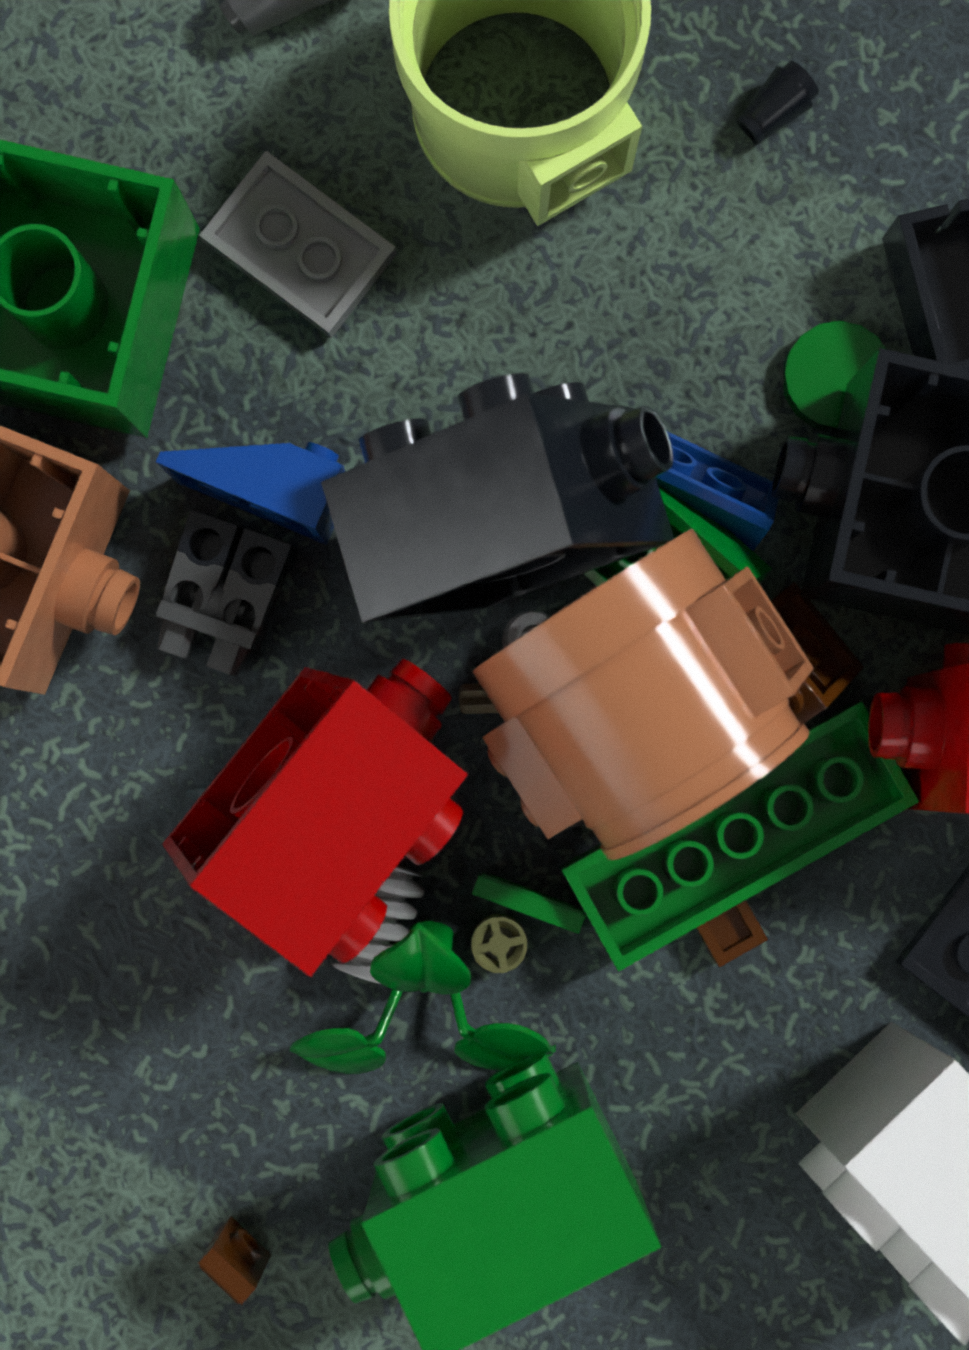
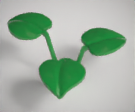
(423, 964)

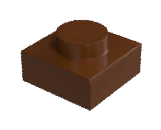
(731, 934)

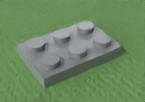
(298, 244)

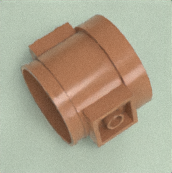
(646, 700)

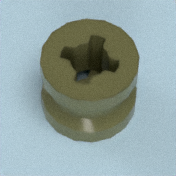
(500, 952)

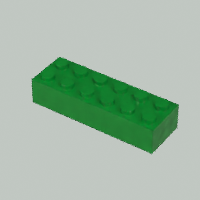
(763, 834)

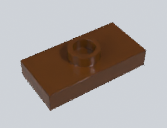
(235, 1260)

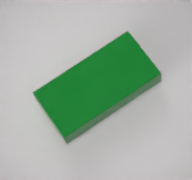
(529, 901)

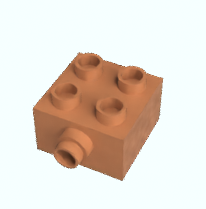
(52, 557)

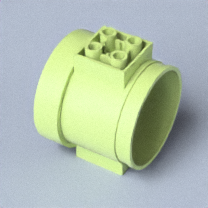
(536, 166)

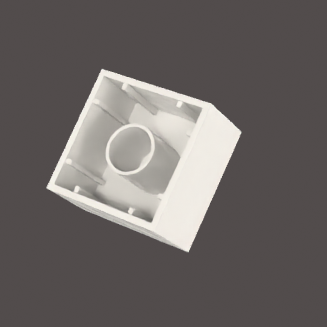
(900, 1163)

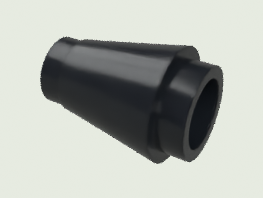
(778, 102)

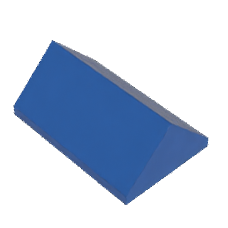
(721, 490)

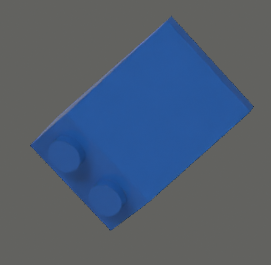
(264, 480)

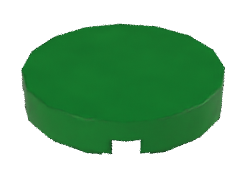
(821, 368)

